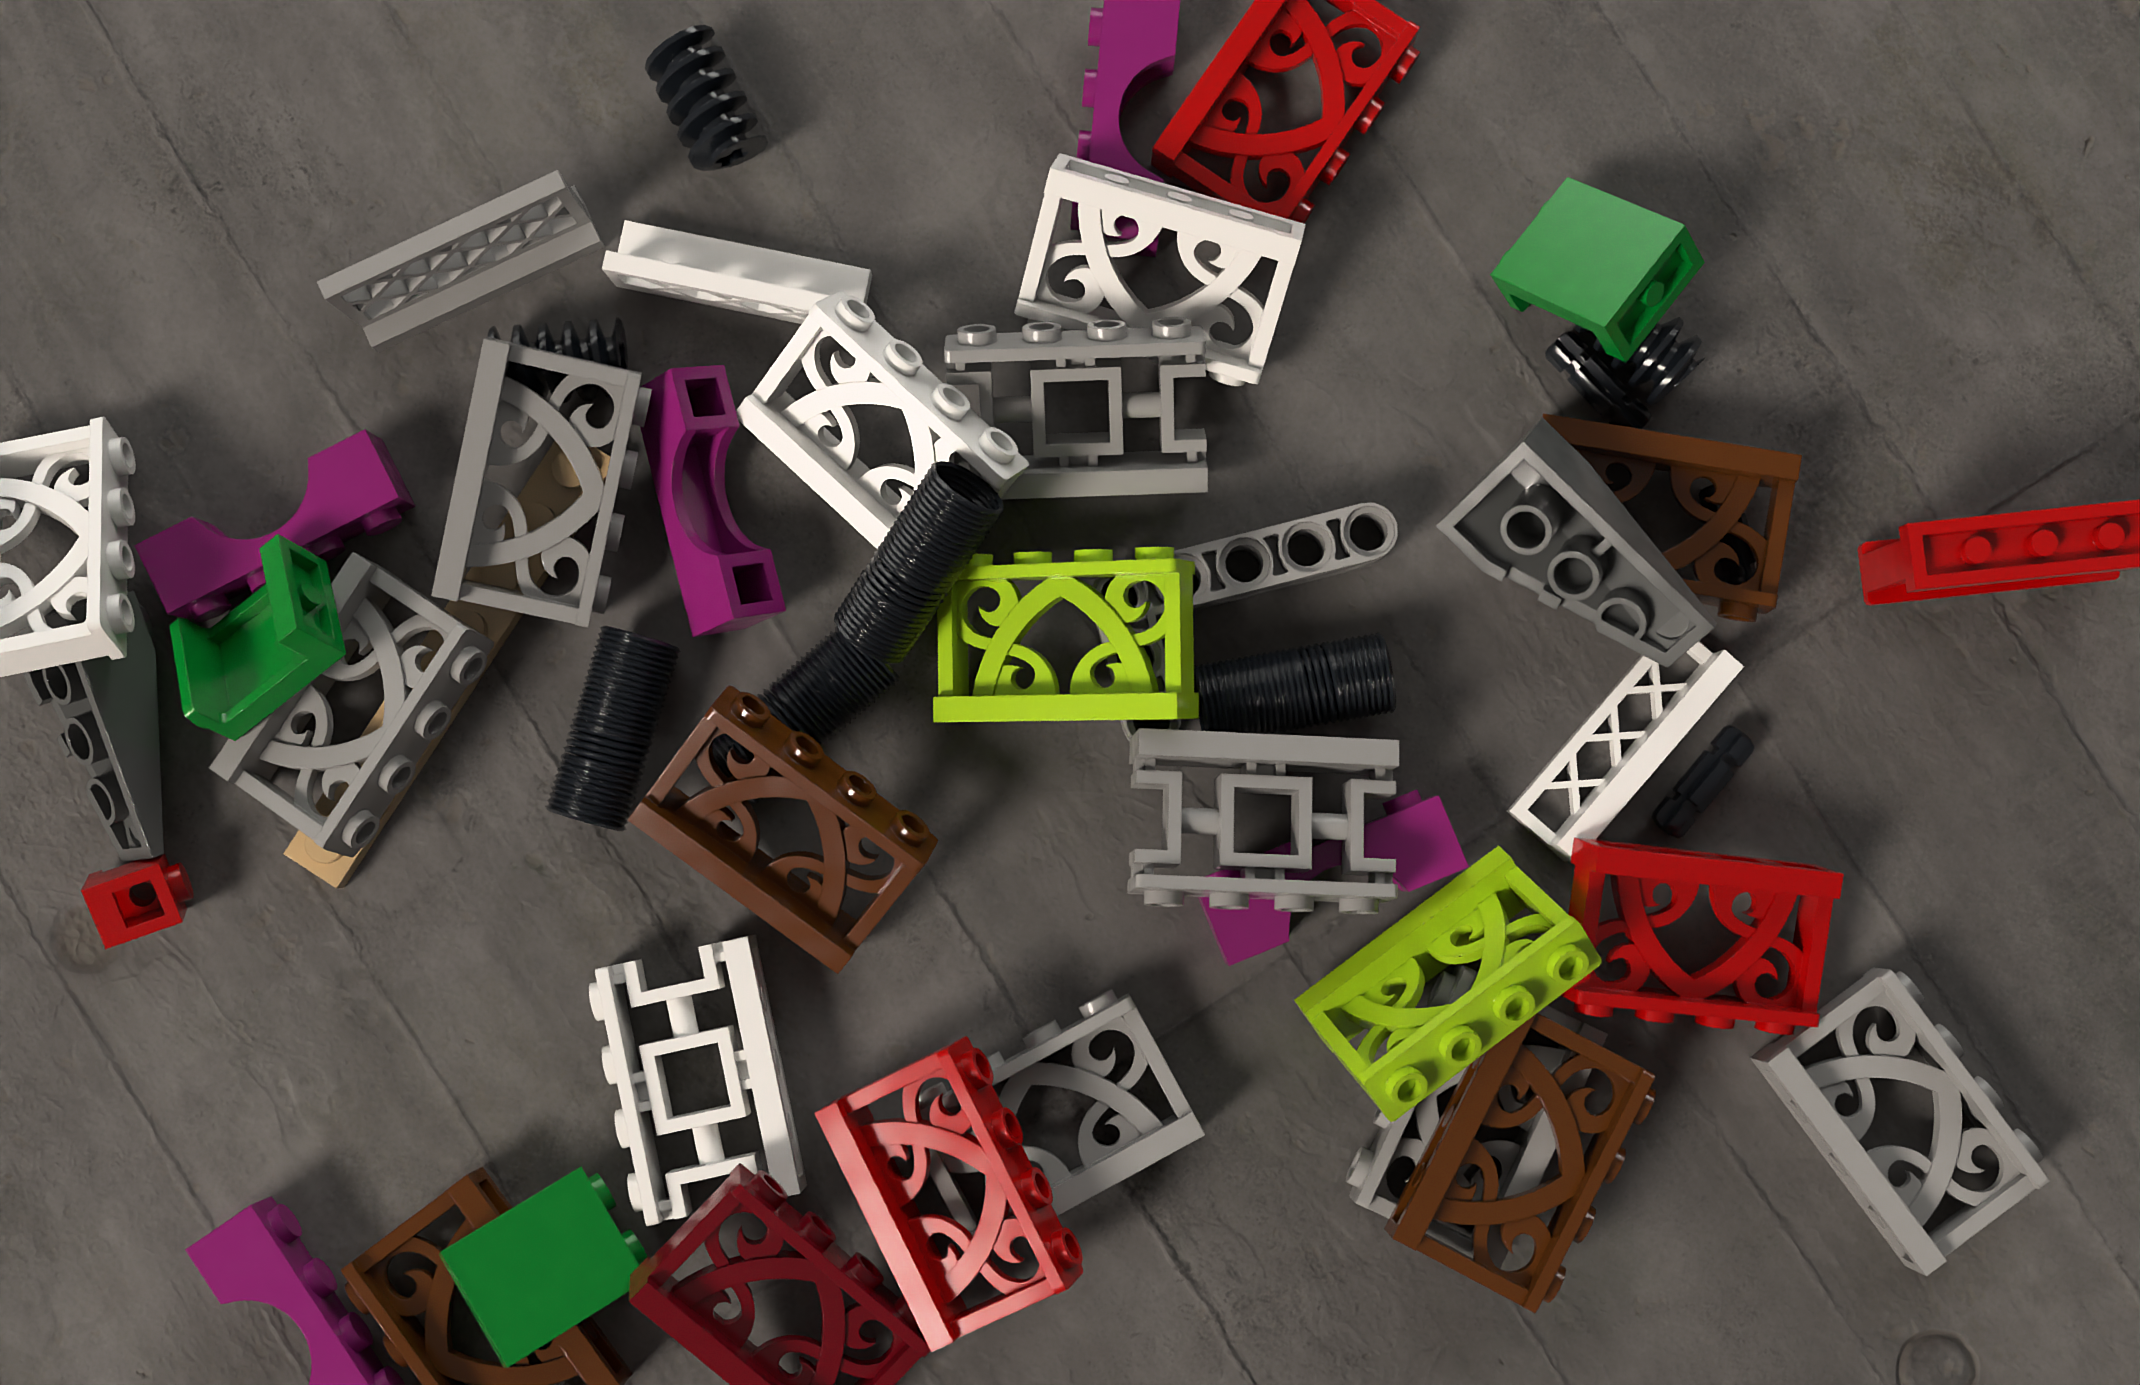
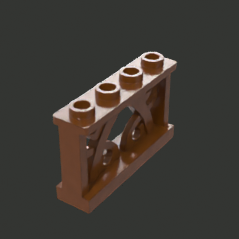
(1735, 476)
(766, 886)
(1437, 1195)
(430, 1351)

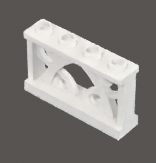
(1111, 193)
(831, 467)
(93, 567)

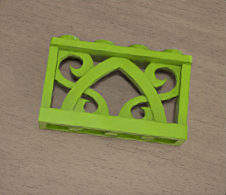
(1135, 686)
(1453, 926)

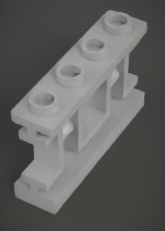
(1092, 460)
(1263, 771)

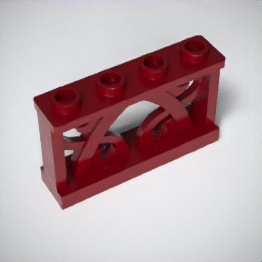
(688, 1305)

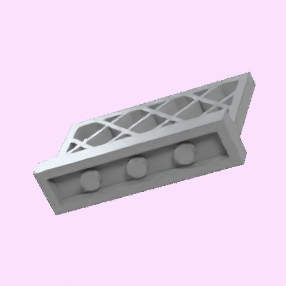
(465, 261)

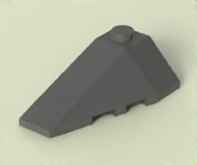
(1567, 537)
(112, 731)

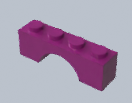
(1135, 49)
(686, 437)
(348, 493)
(1411, 832)
(264, 1261)

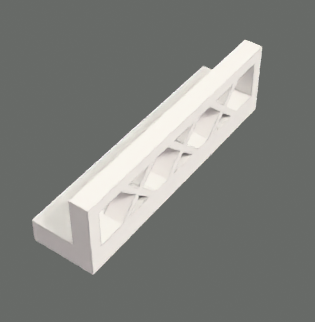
(728, 273)
(1638, 761)

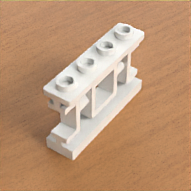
(753, 1067)

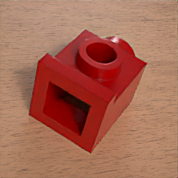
(125, 917)

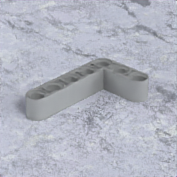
(1276, 570)

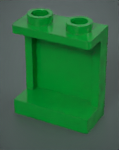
(1599, 265)
(263, 647)
(544, 1265)

